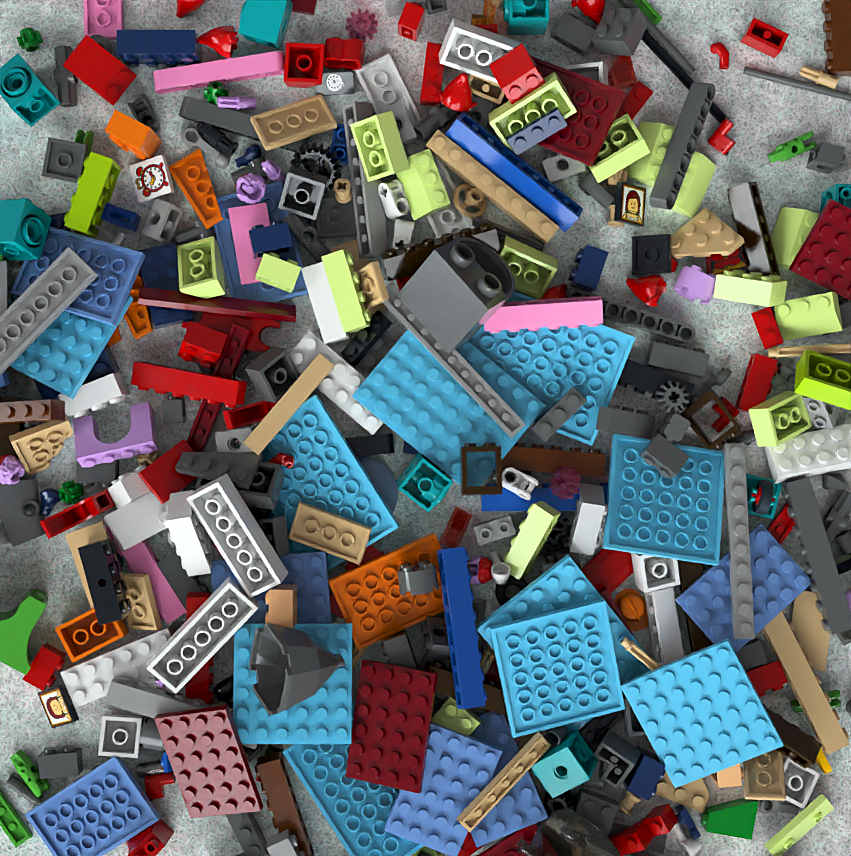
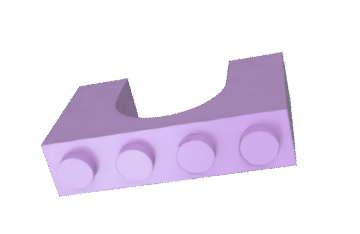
(139, 440)

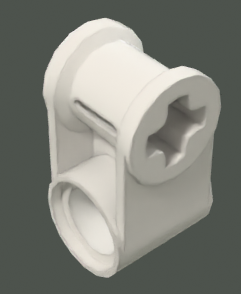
(394, 200)
(402, 232)
(520, 482)

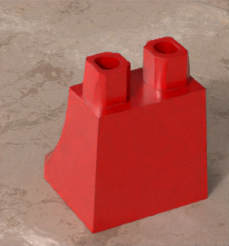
(150, 840)

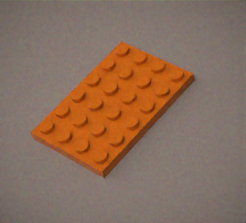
(372, 596)

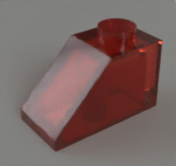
(622, 73)
(455, 528)

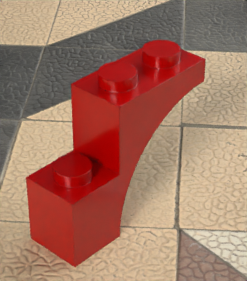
(247, 414)
(77, 513)
(637, 837)

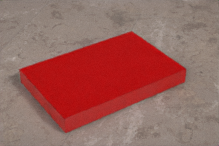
(162, 475)

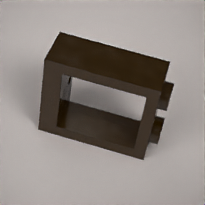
(701, 403)
(480, 490)

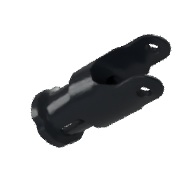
(217, 138)

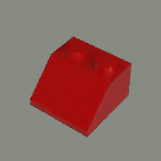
(304, 64)
(517, 73)

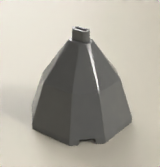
(289, 666)

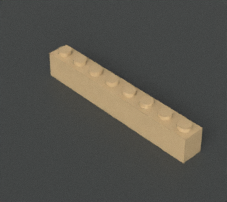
(491, 187)
(805, 684)

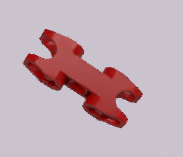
(223, 323)

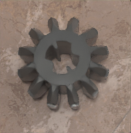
(677, 402)

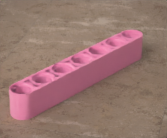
(221, 71)

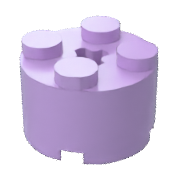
(695, 284)

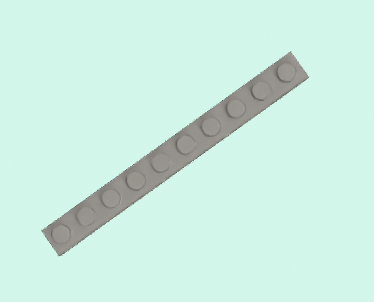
(457, 367)
(738, 541)

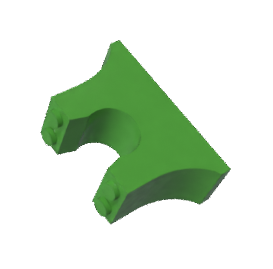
(17, 627)

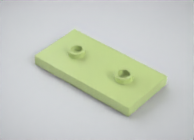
(799, 826)

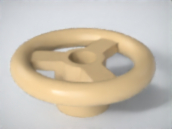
(472, 198)

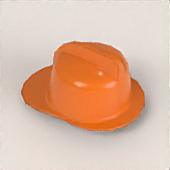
(632, 609)

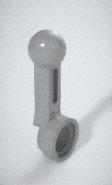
(220, 159)
(779, 807)

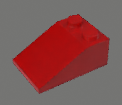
(99, 70)

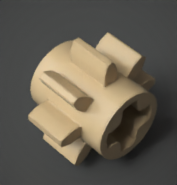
(620, 176)
(147, 459)

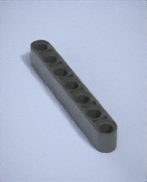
(226, 120)
(682, 145)
(640, 315)

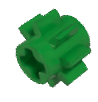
(29, 39)
(213, 91)
(71, 492)

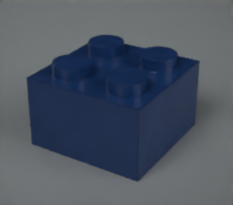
(270, 239)
(588, 268)
(645, 775)

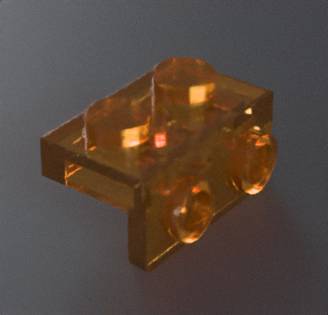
(487, 16)

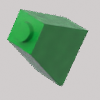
(731, 818)

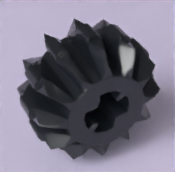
(563, 801)

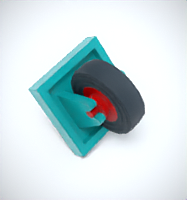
(762, 496)

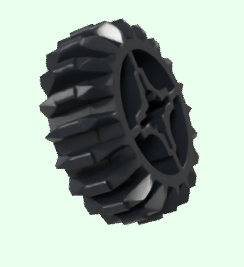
(309, 164)

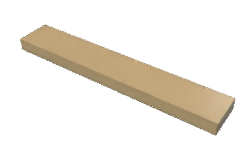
(288, 404)
(503, 782)

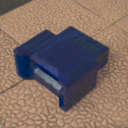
(121, 217)

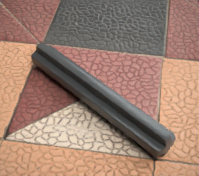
(503, 232)

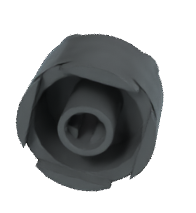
(417, 578)
(150, 736)

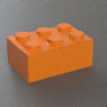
(132, 136)
(84, 634)

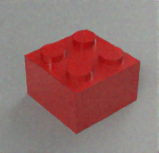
(202, 345)

